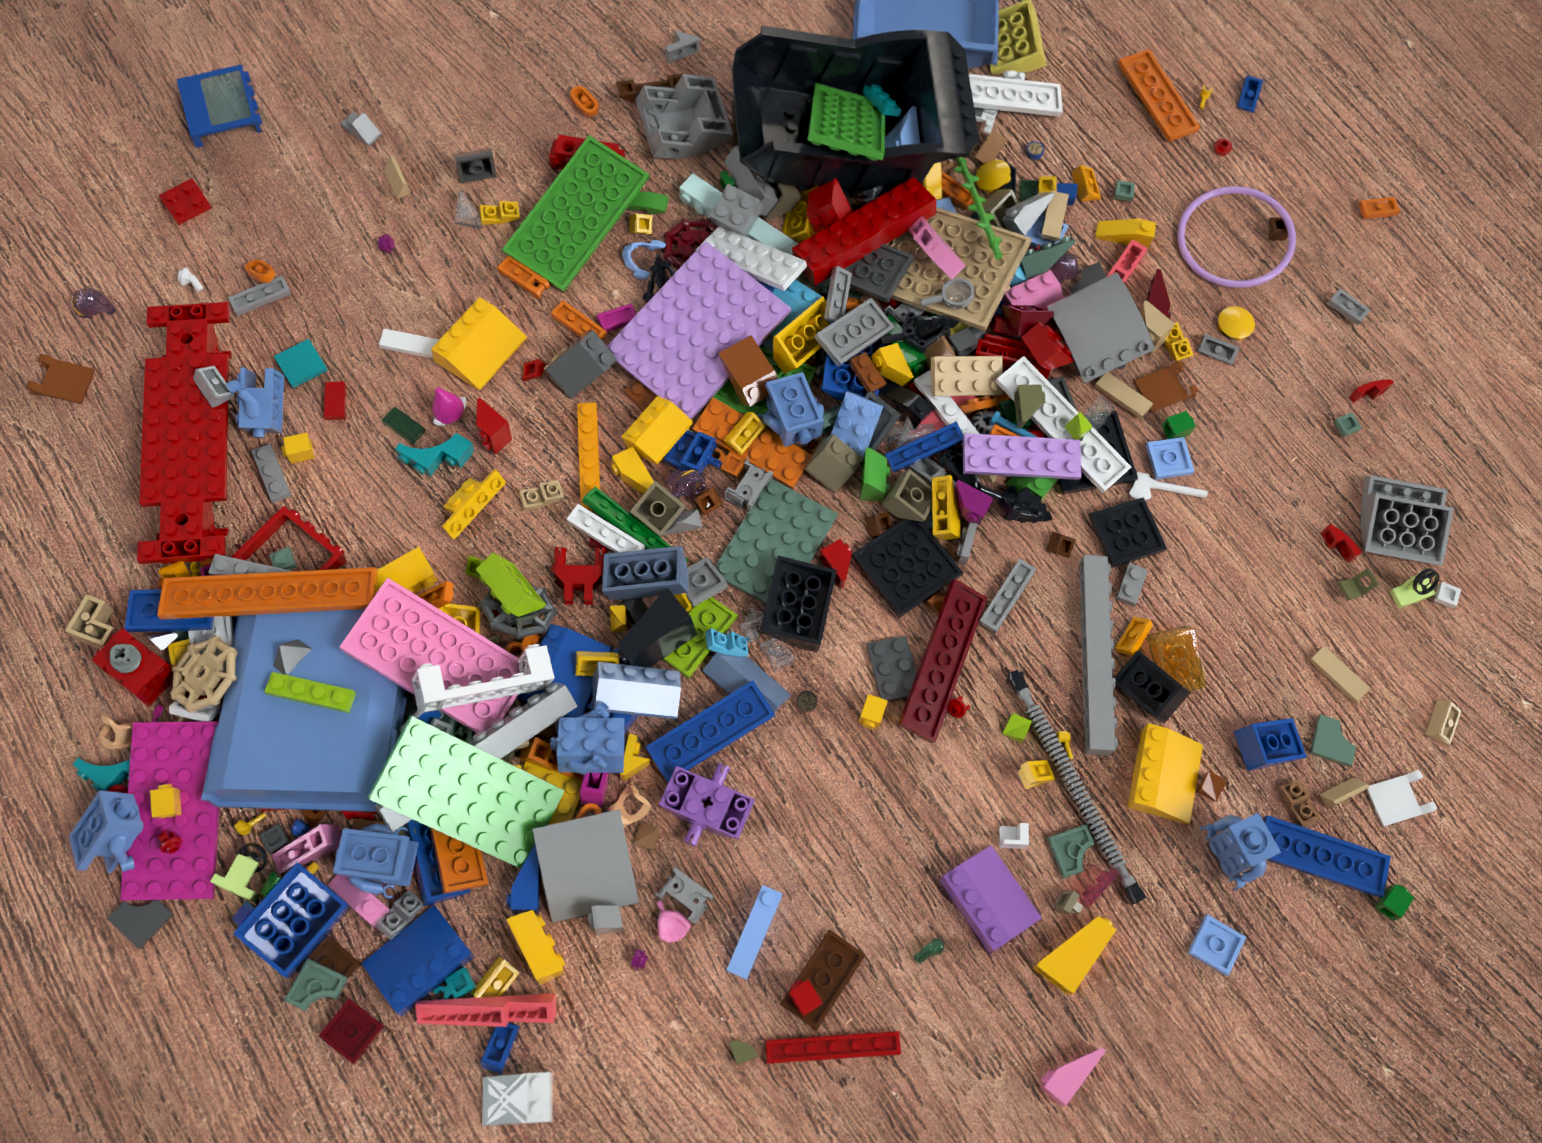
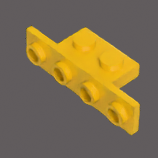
(470, 501)

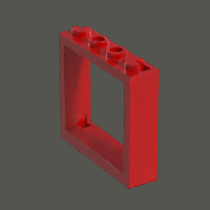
(276, 522)

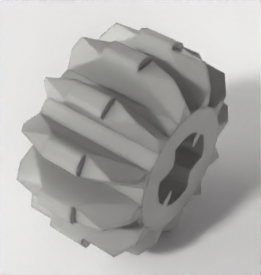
(982, 419)

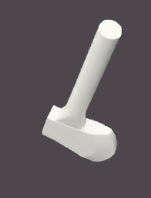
(1142, 487)

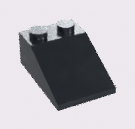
(1151, 687)

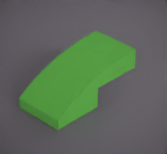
(651, 202)

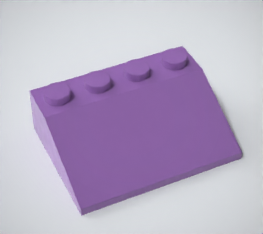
(990, 899)

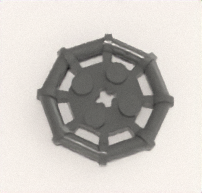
(540, 626)

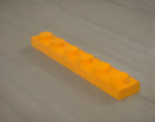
(588, 449)

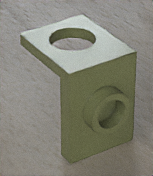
(1353, 588)

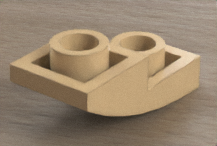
(541, 496)

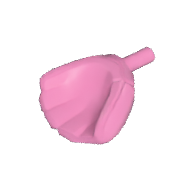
(671, 924)

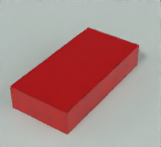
(335, 400)

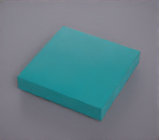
(300, 363)

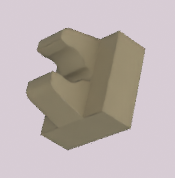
(1068, 903)

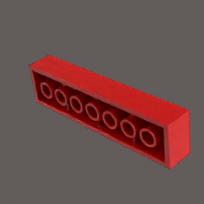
(865, 230)

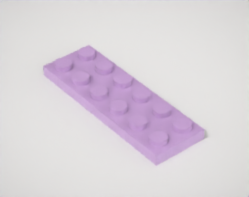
(1021, 456)

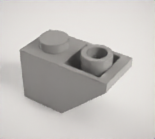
(605, 919)

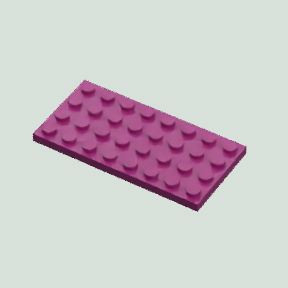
(176, 756)

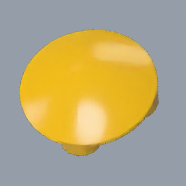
(993, 175)
(1236, 322)

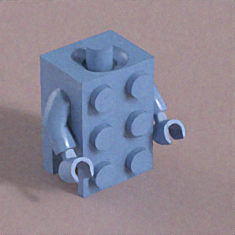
(259, 407)
(793, 410)
(590, 743)
(107, 831)
(1241, 846)
(377, 857)

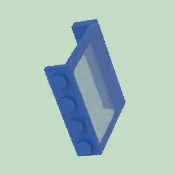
(218, 102)

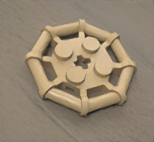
(191, 667)

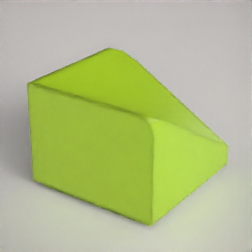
(1078, 426)
(1016, 727)

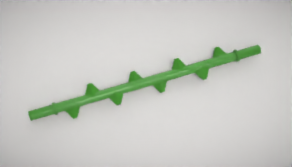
(978, 207)

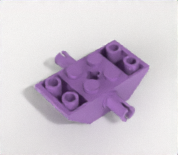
(685, 801)

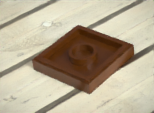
(334, 957)

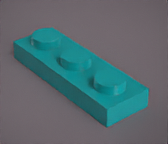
(881, 100)

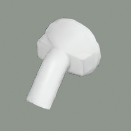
(1014, 75)
(186, 277)

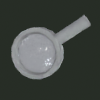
(955, 294)

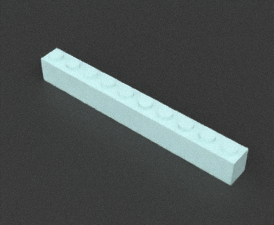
(704, 198)

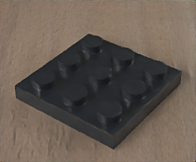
(1127, 532)

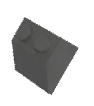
(475, 165)

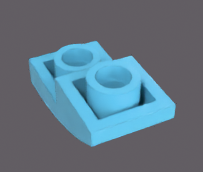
(729, 644)

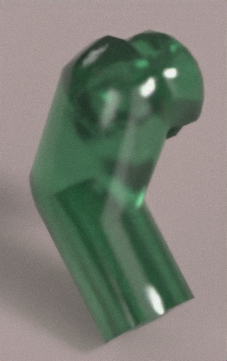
(931, 949)

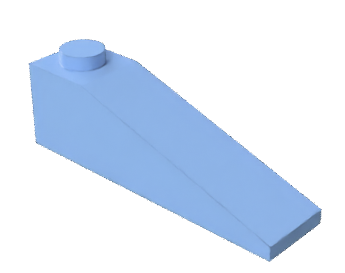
(754, 932)

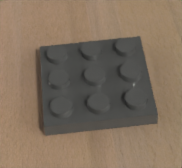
(880, 272)

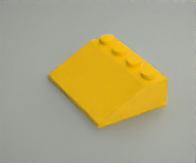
(478, 344)
(1165, 774)

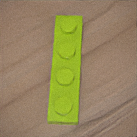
(310, 692)

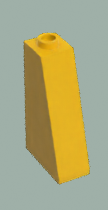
(1074, 958)

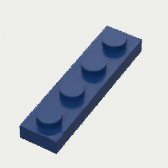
(925, 447)

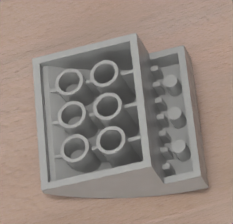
(1405, 520)
(585, 865)

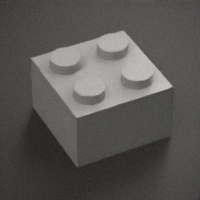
(736, 210)

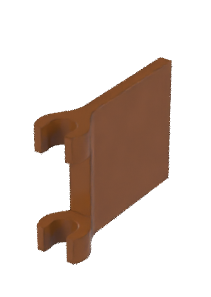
(62, 380)
(1164, 387)

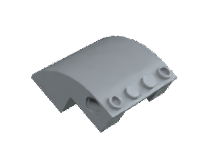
(685, 118)
(1101, 327)

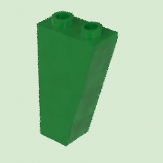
(914, 359)

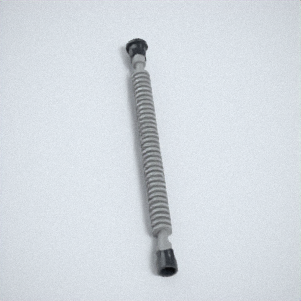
(1020, 687)

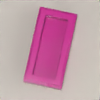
(616, 318)

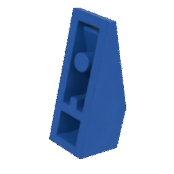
(526, 887)

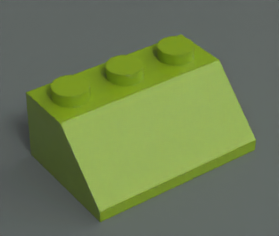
(509, 586)

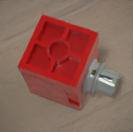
(134, 667)

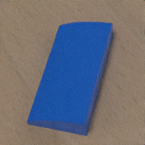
(426, 866)

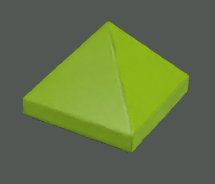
(472, 564)

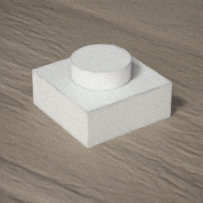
(1447, 595)

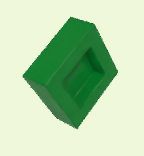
(726, 179)

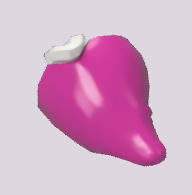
(447, 407)

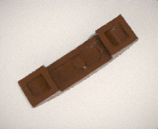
(629, 91)

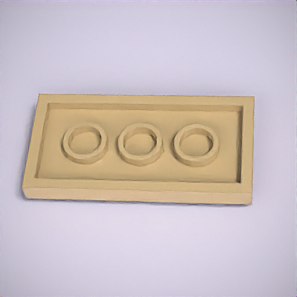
(965, 375)

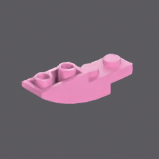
(936, 248)

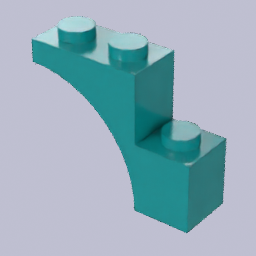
(453, 452)
(103, 776)

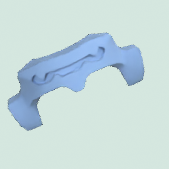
(626, 254)

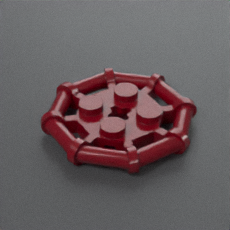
(686, 240)

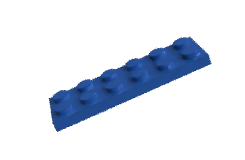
(711, 730)
(1329, 857)

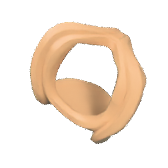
(123, 734)
(628, 819)

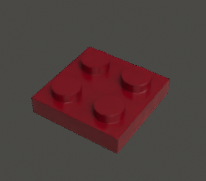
(351, 1031)

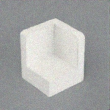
(1013, 836)

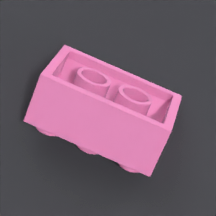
(1038, 291)

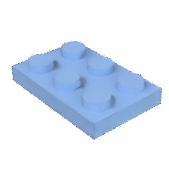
(857, 422)

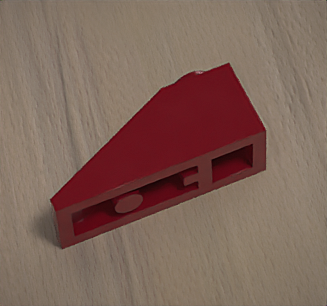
(1158, 294)

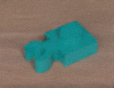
(457, 984)

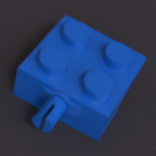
(693, 452)

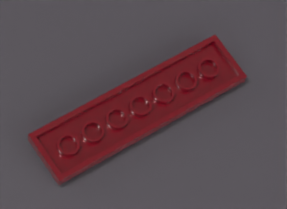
(942, 661)

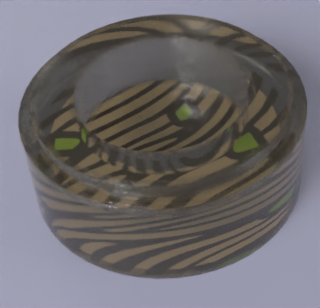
(806, 701)

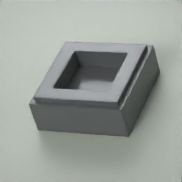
(274, 838)

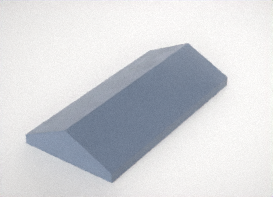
(735, 671)

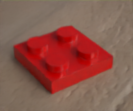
(185, 201)

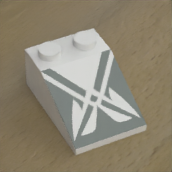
(517, 1099)

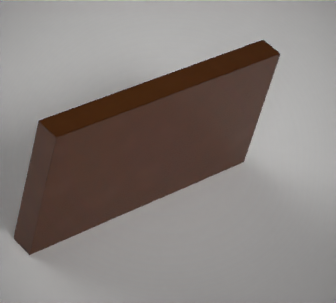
(828, 973)

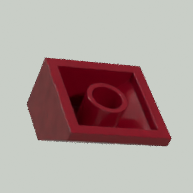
(1024, 317)

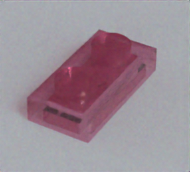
(1092, 893)

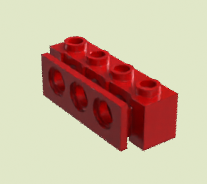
(566, 146)
(1007, 348)

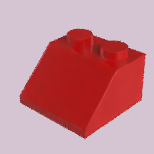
(827, 205)
(492, 428)

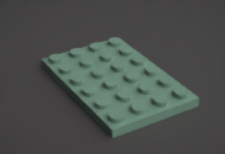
(777, 525)

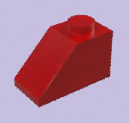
(837, 557)

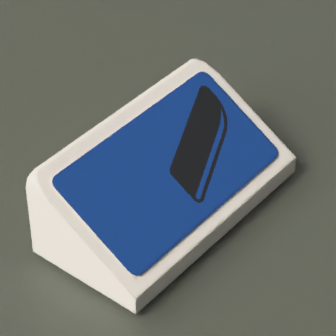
(162, 639)

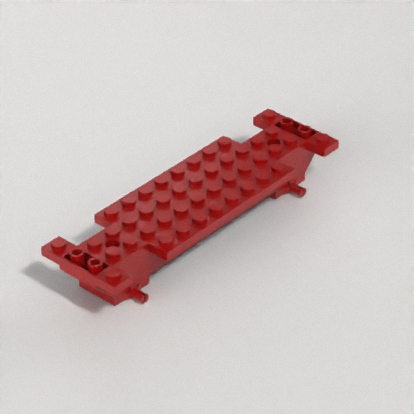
(184, 436)

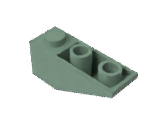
(1043, 259)

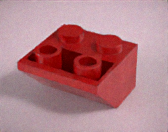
(1047, 347)

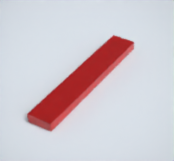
(832, 1047)

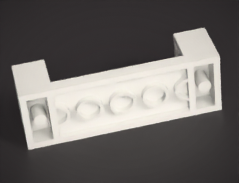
(534, 675)

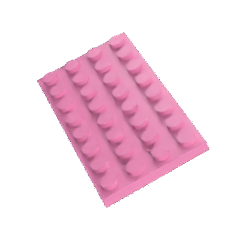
(406, 632)

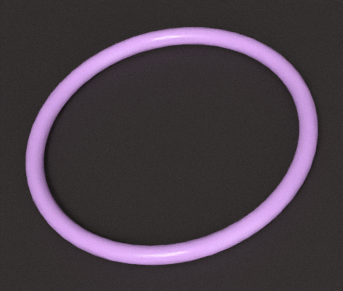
(1231, 283)

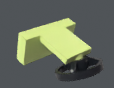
(1416, 588)
(241, 872)

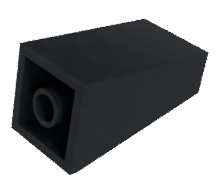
(657, 632)

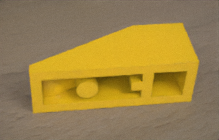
(1125, 230)
(631, 470)
(945, 509)

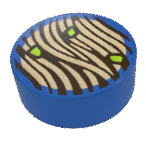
(1034, 150)

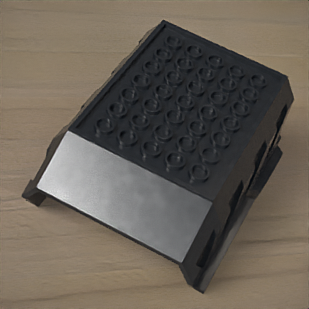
(775, 91)

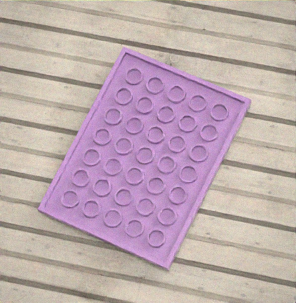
(691, 319)

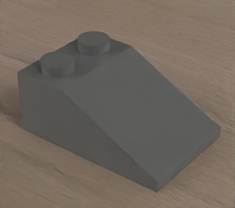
(581, 363)

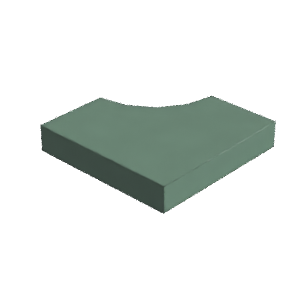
(1330, 743)
(1069, 849)
(315, 983)

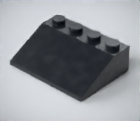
(798, 603)

